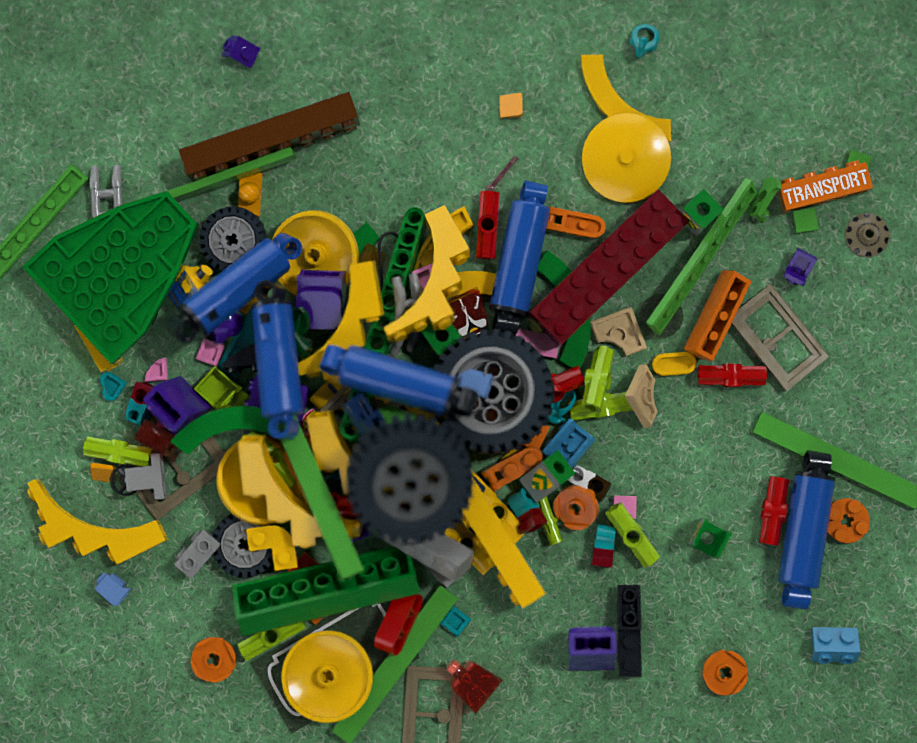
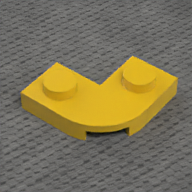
(279, 540)

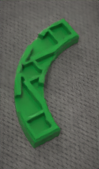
(578, 342)
(217, 422)

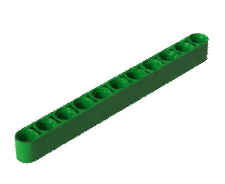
(395, 270)

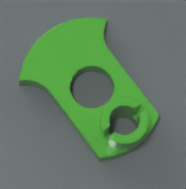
(759, 205)

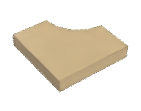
(620, 329)
(641, 396)

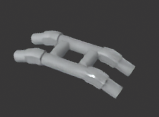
(97, 194)
(402, 304)

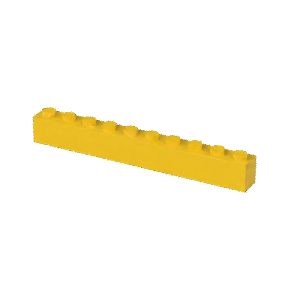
(498, 544)

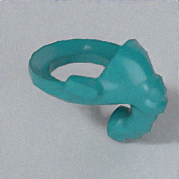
(641, 44)
(556, 412)

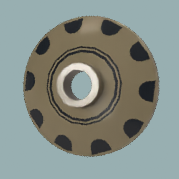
(859, 242)

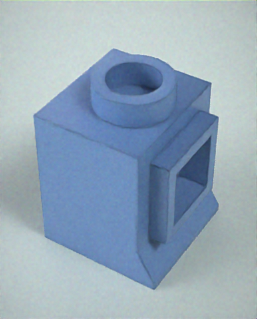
(477, 381)
(112, 588)

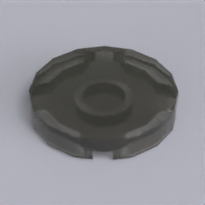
(648, 308)

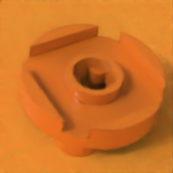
(576, 495)
(859, 522)
(201, 655)
(738, 671)

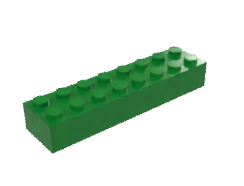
(321, 591)

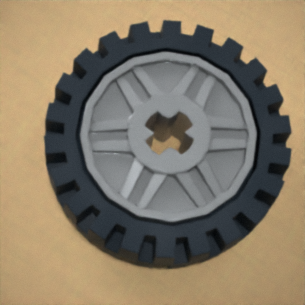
(227, 223)
(232, 557)

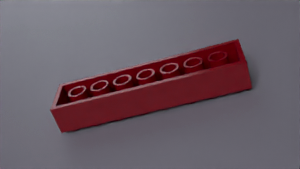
(608, 268)

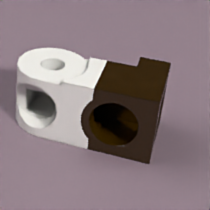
(590, 481)

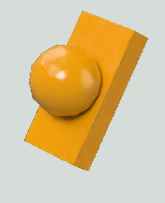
(250, 193)

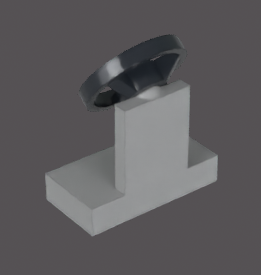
(142, 478)

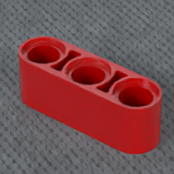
(398, 624)

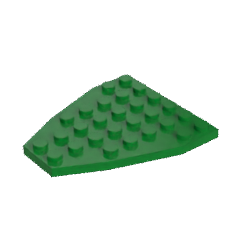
(116, 269)

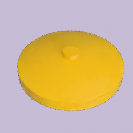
(626, 157)
(325, 245)
(231, 491)
(327, 676)

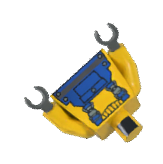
(188, 282)

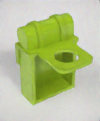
(221, 390)

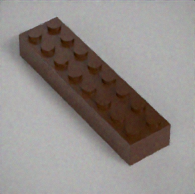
(271, 135)

